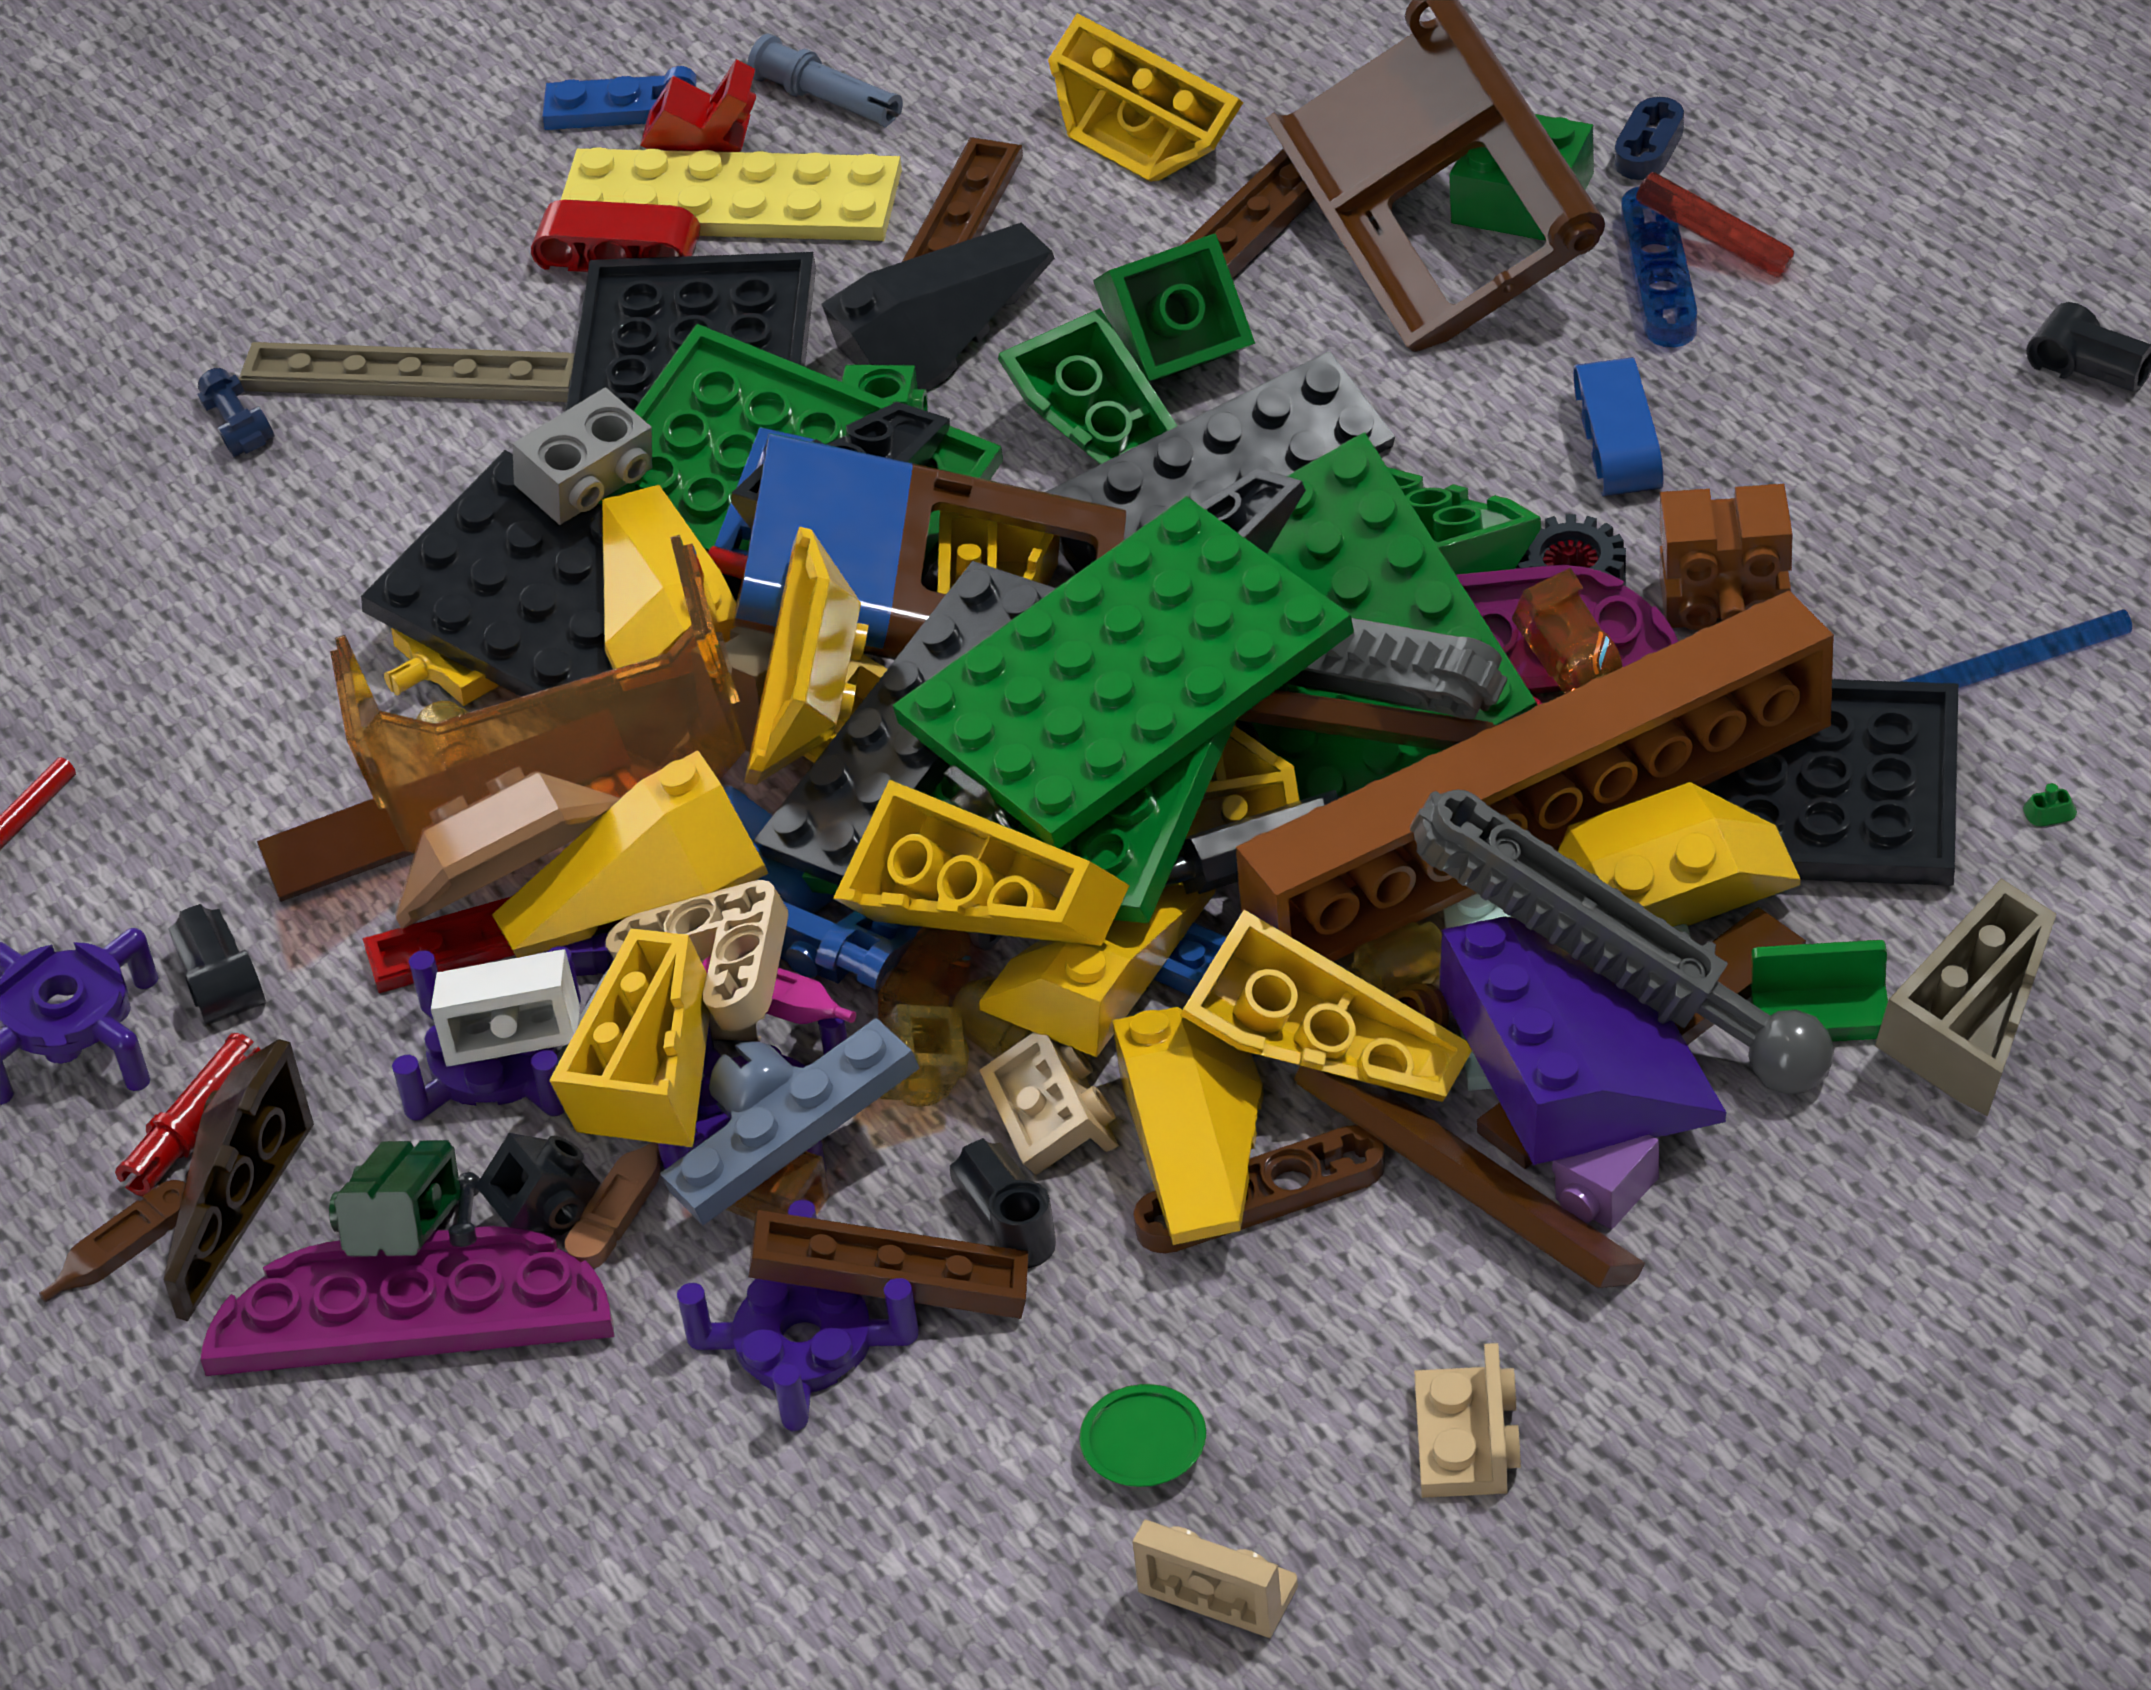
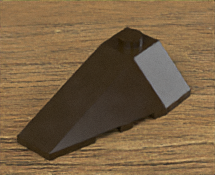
(238, 1157)

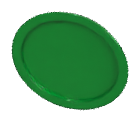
(1142, 1435)

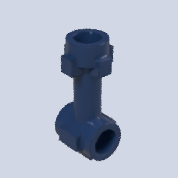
(243, 428)

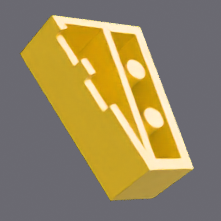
(640, 1045)

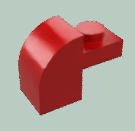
(697, 121)

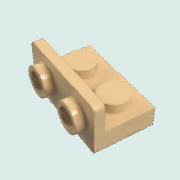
(1048, 1100)
(1463, 1428)
(1211, 1578)

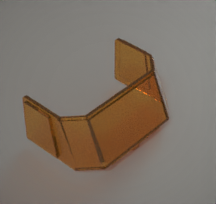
(587, 732)

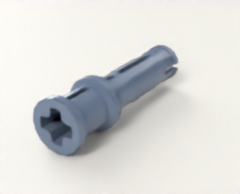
(804, 73)

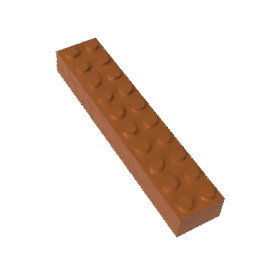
(1618, 739)

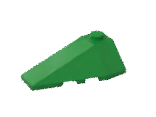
(1088, 387)
(1469, 532)

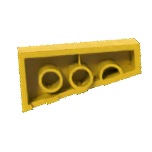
(968, 874)

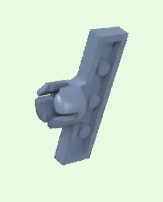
(782, 1113)

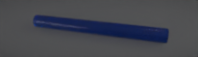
(2031, 651)

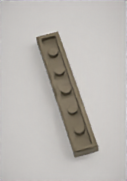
(407, 371)

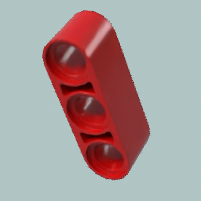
(596, 230)

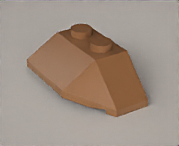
(494, 837)

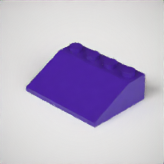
(1567, 1046)

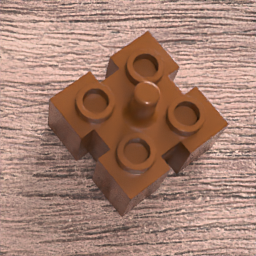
(1722, 552)

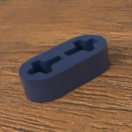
(1639, 135)

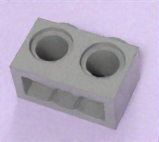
(582, 456)

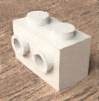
(505, 1007)

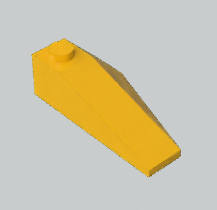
(642, 581)
(649, 850)
(1081, 988)
(1305, 1010)
(1193, 1117)

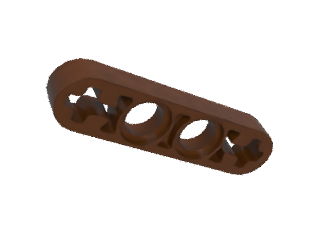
(1269, 1201)

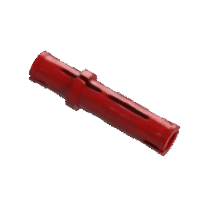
(175, 1131)

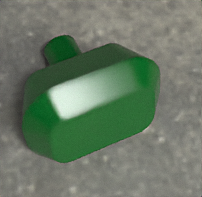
(2050, 807)

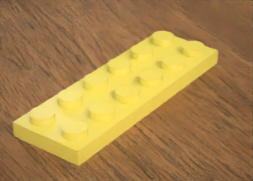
(747, 191)

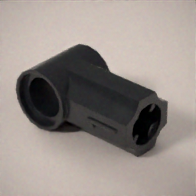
(2076, 342)
(216, 972)
(1005, 1201)

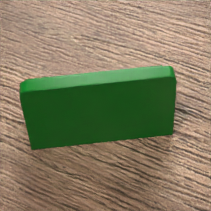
(1832, 981)

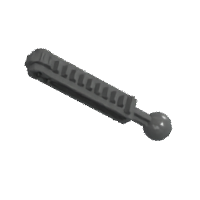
(1409, 669)
(1613, 935)

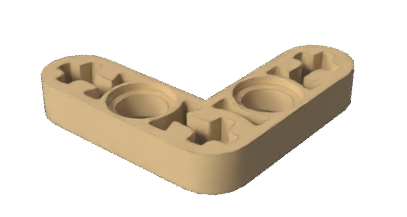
(731, 925)

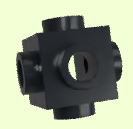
(538, 1183)

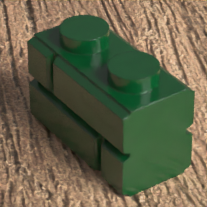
(396, 1198)

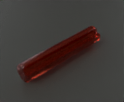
(1715, 225)

